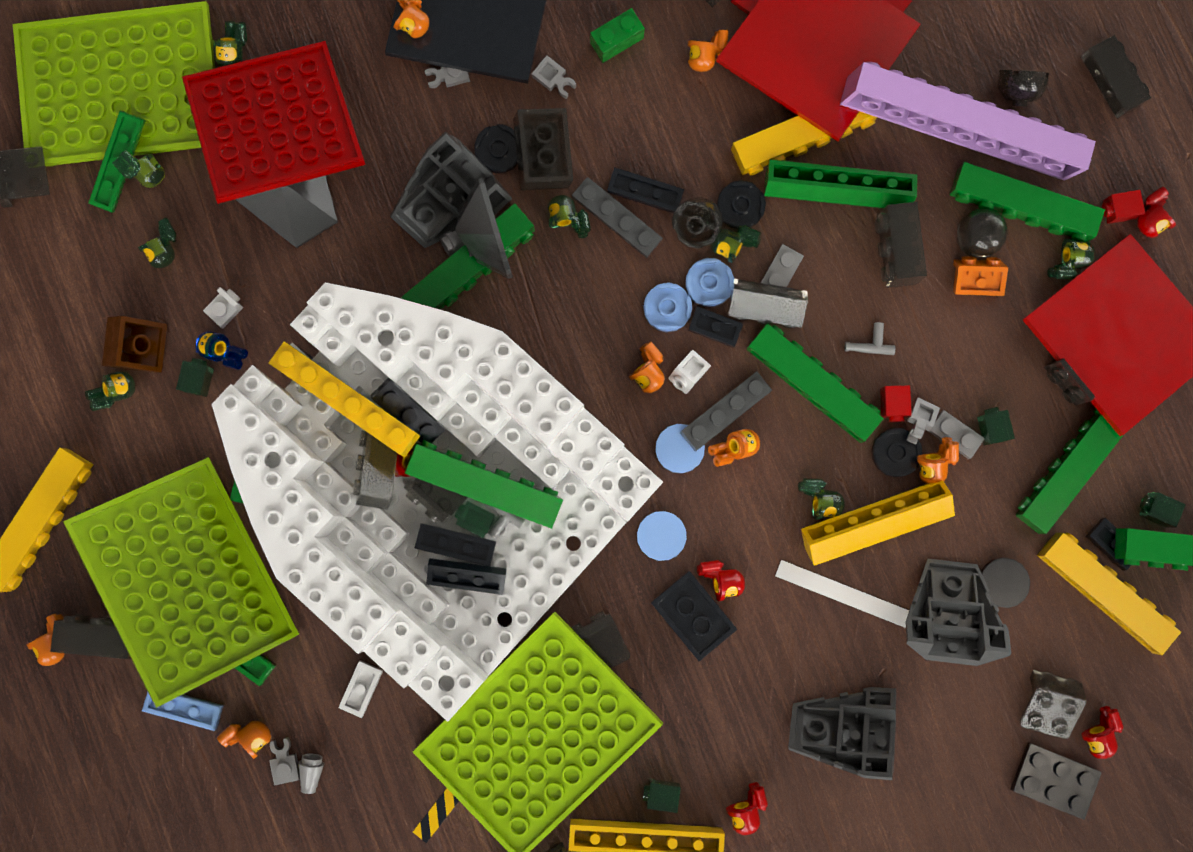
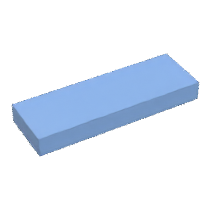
(187, 710)

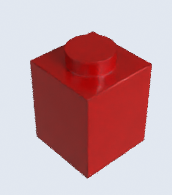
(1123, 206)
(895, 402)

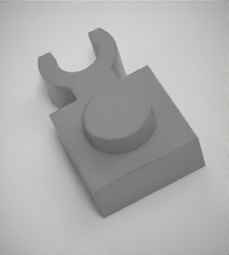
(449, 75)
(551, 75)
(284, 766)

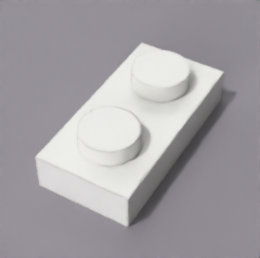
(360, 689)

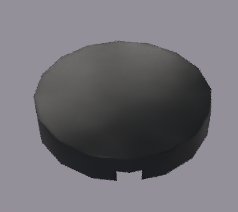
(495, 155)
(741, 204)
(895, 454)
(1006, 581)

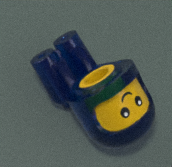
(217, 348)

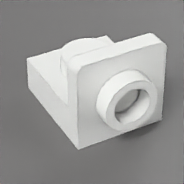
(223, 307)
(689, 372)

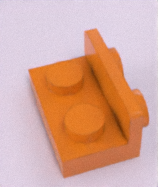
(980, 276)

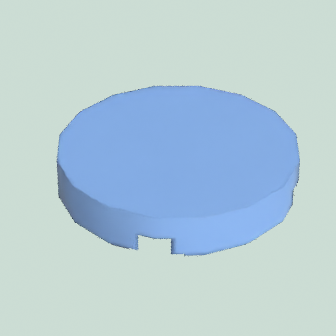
(709, 282)
(667, 307)
(675, 452)
(661, 535)

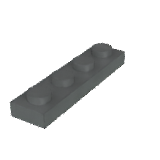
(617, 217)
(726, 411)

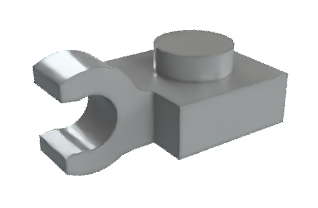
(922, 417)

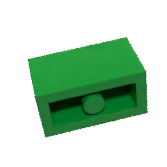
(617, 35)

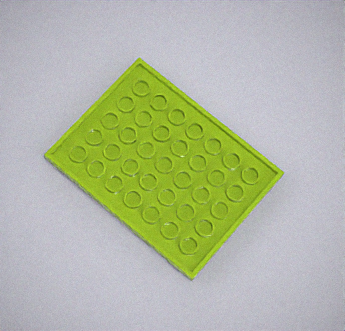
(92, 66)
(181, 580)
(538, 736)

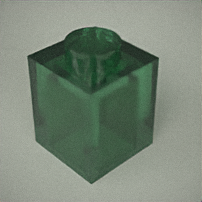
(195, 377)
(995, 426)
(1161, 509)
(474, 518)
(662, 795)

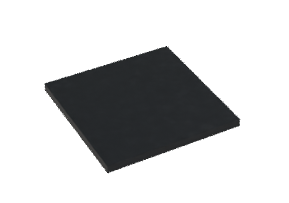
(474, 36)

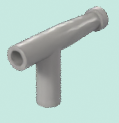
(877, 346)
(502, 521)

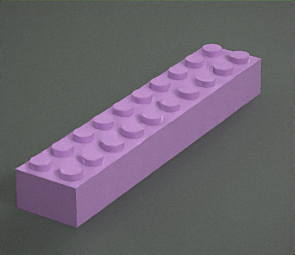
(967, 121)

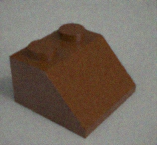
(134, 344)

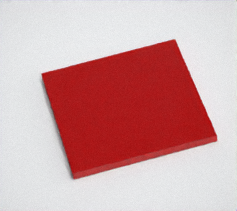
(809, 48)
(272, 121)
(1121, 333)

